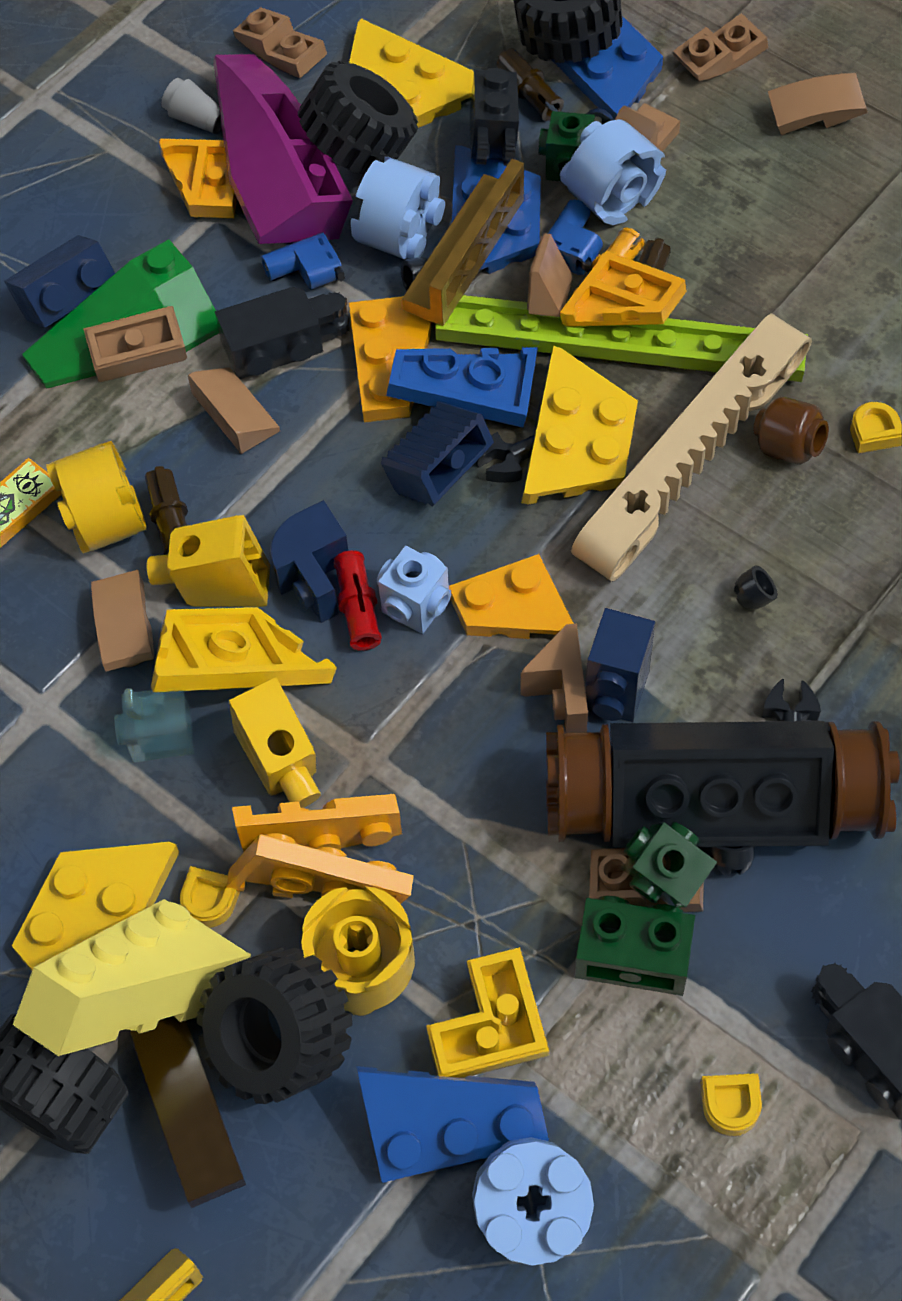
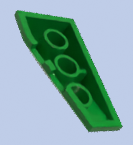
(143, 285)

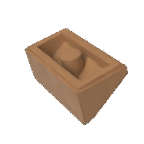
(548, 280)
(135, 344)
(232, 407)

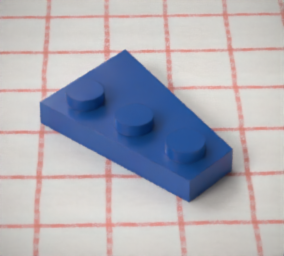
(480, 382)
(444, 1121)

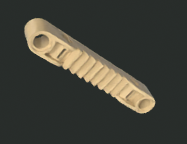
(741, 385)

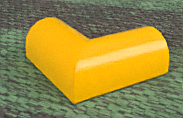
(503, 1030)

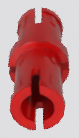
(357, 600)

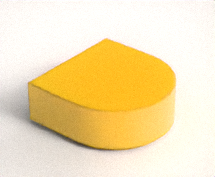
(875, 427)
(207, 897)
(731, 1102)

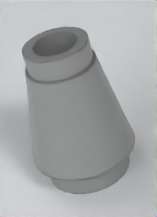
(191, 105)

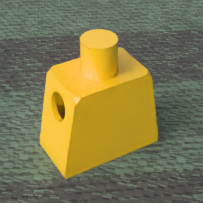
(214, 564)
(275, 742)

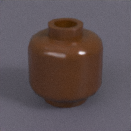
(791, 430)

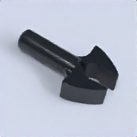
(511, 455)
(778, 708)

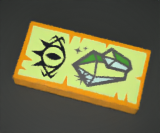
(23, 498)

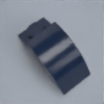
(303, 555)

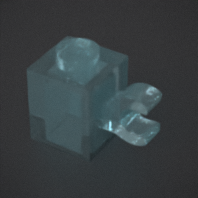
(155, 725)

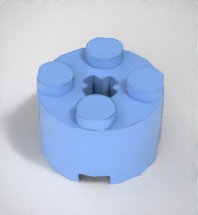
(613, 170)
(397, 208)
(556, 1225)

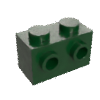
(635, 945)

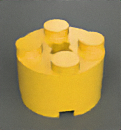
(96, 497)
(361, 920)

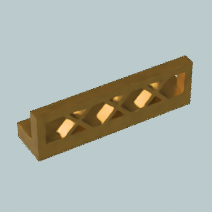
(466, 245)

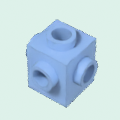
(414, 588)

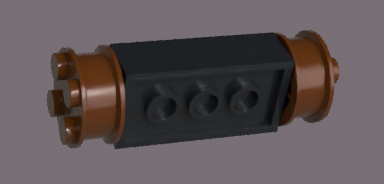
(722, 781)

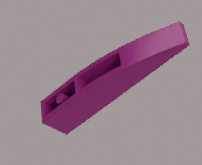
(272, 165)

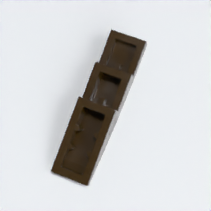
(188, 1111)

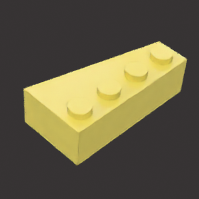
(124, 979)

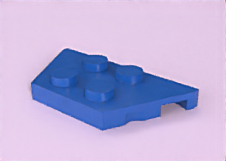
(616, 74)
(522, 234)

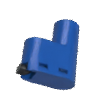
(574, 242)
(311, 257)

